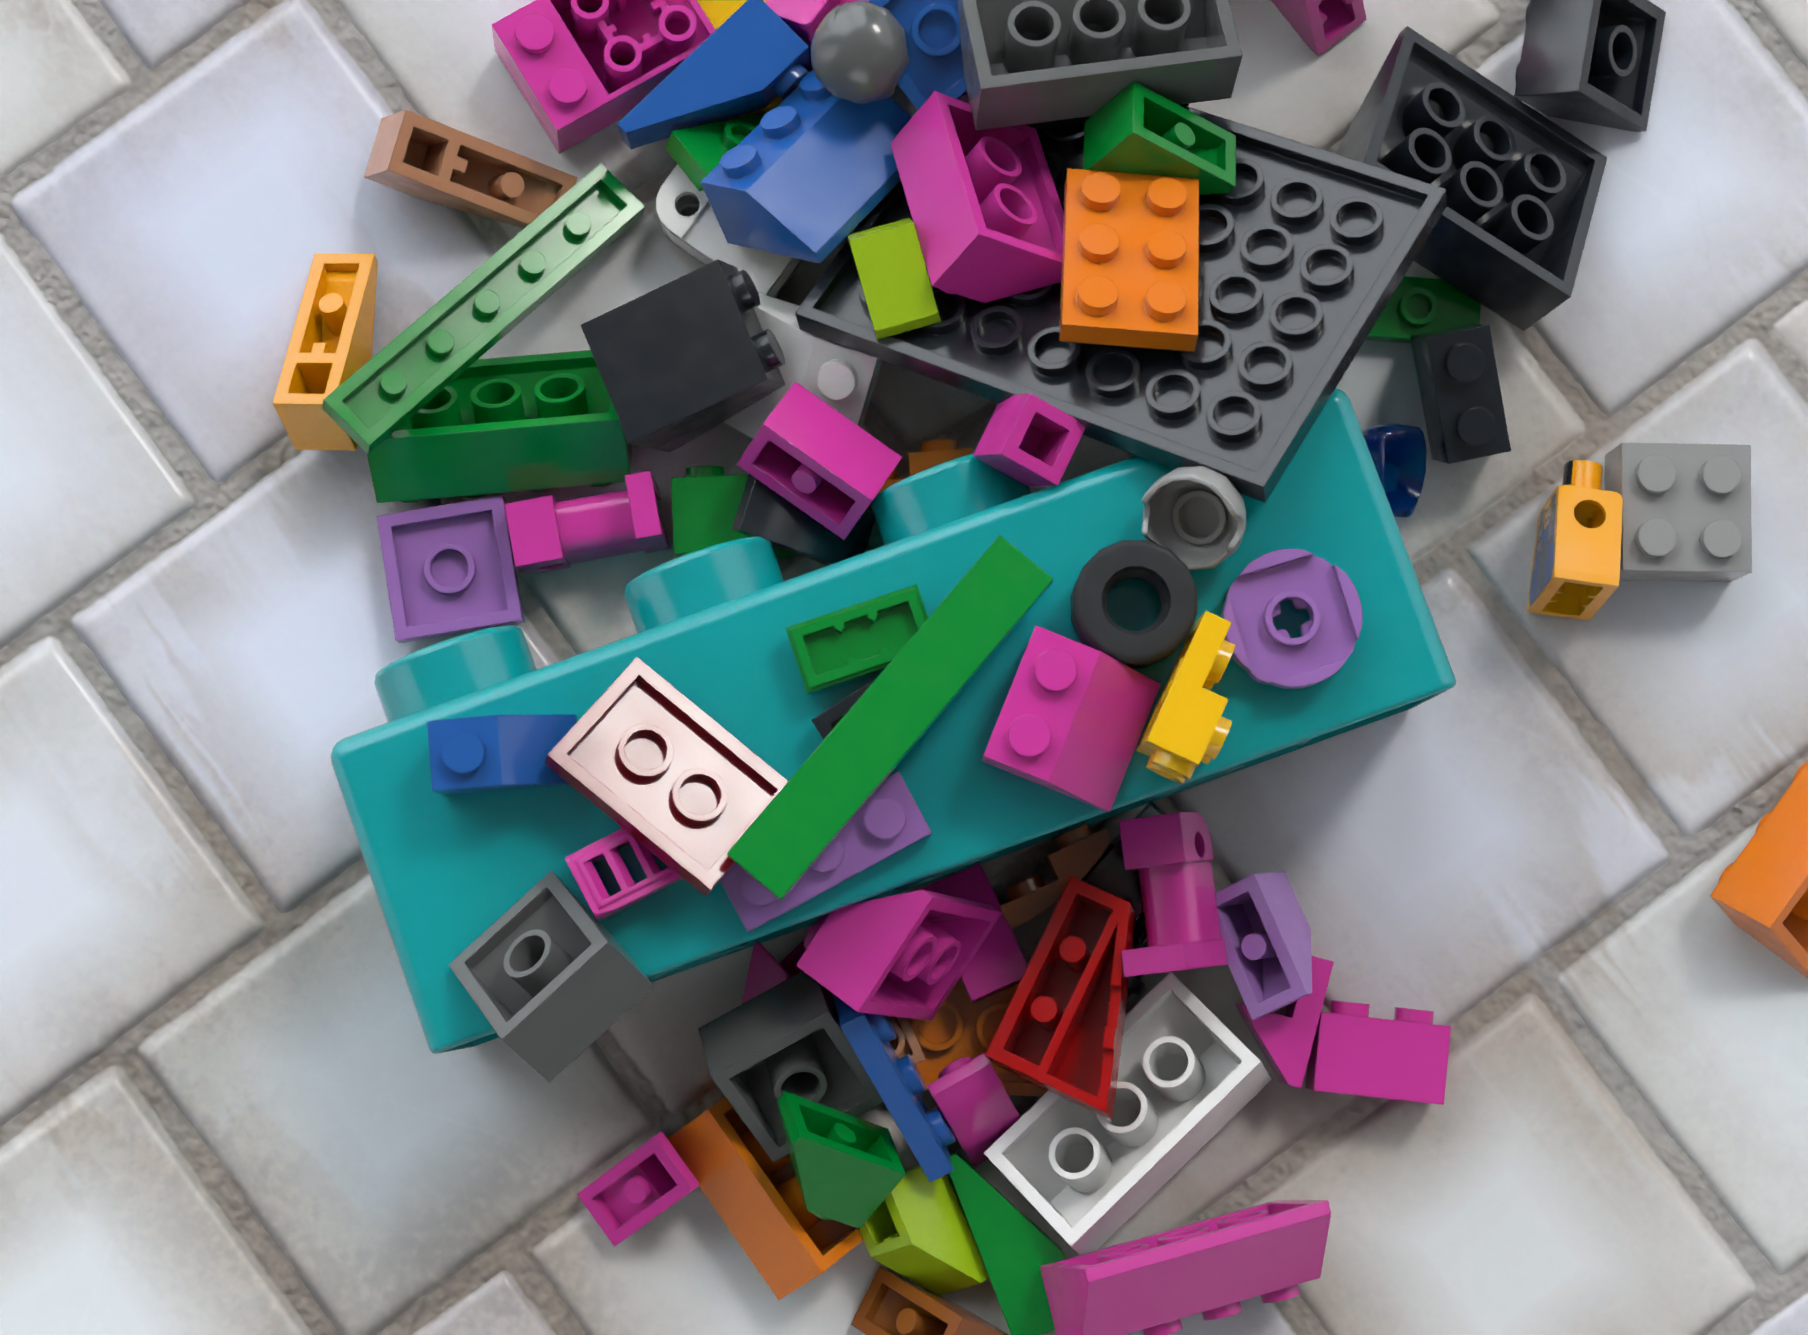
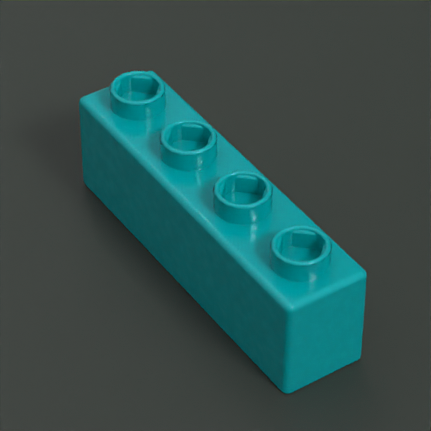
(721, 640)

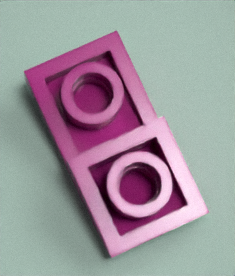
(999, 959)
(974, 1104)

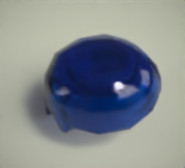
(1400, 462)

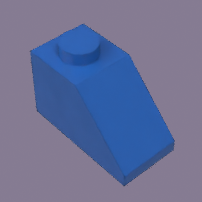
(494, 752)

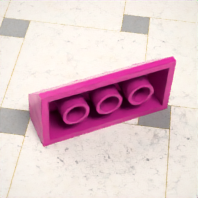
(1190, 1271)

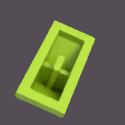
(894, 278)

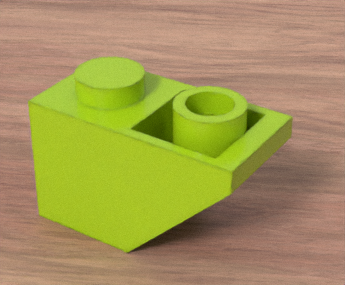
(925, 1235)

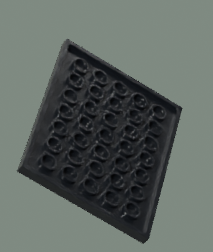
(1285, 300)

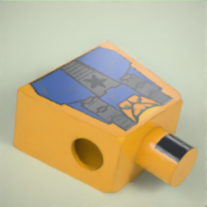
(1577, 545)

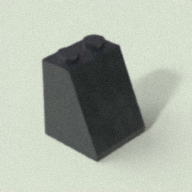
(685, 356)

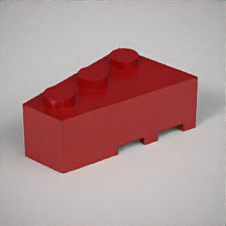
(1072, 1001)

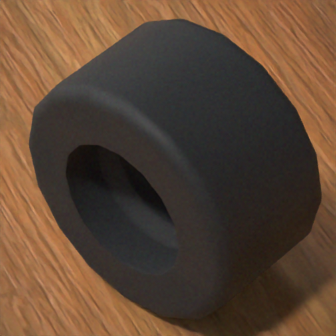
(1153, 565)

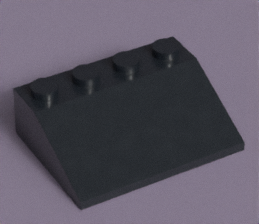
(1510, 175)

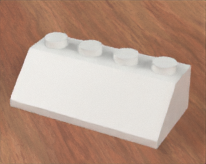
(1174, 1092)

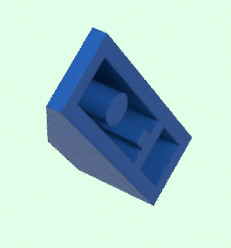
(727, 76)

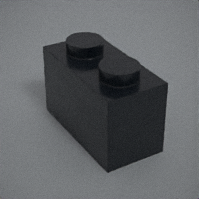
(1460, 393)

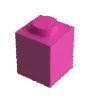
(1029, 440)

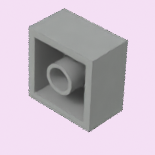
(1683, 510)

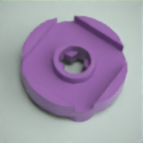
(1310, 584)

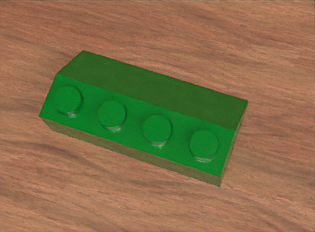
(507, 430)

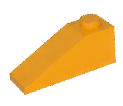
(327, 347)

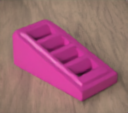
(592, 887)

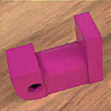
(568, 532)
(1176, 892)

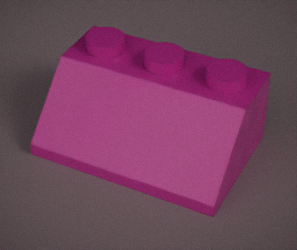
(979, 202)
(897, 951)

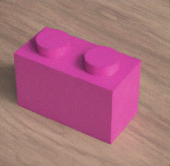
(819, 460)
(1379, 1056)

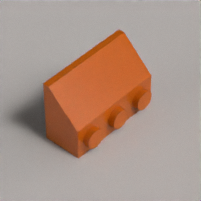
(1769, 879)
(760, 1200)

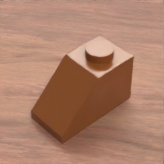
(905, 1308)

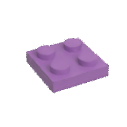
(450, 569)

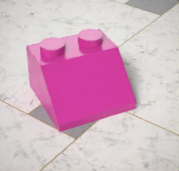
(1071, 719)

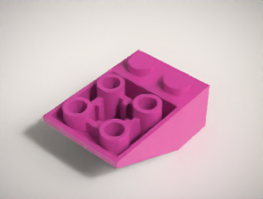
(594, 58)

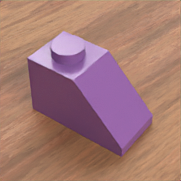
(1266, 941)

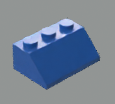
(806, 173)

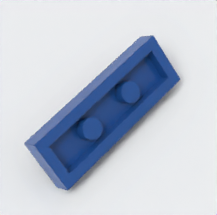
(899, 1087)

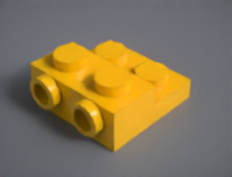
(1188, 717)

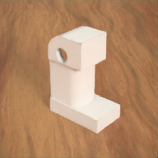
(704, 240)

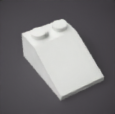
(823, 367)

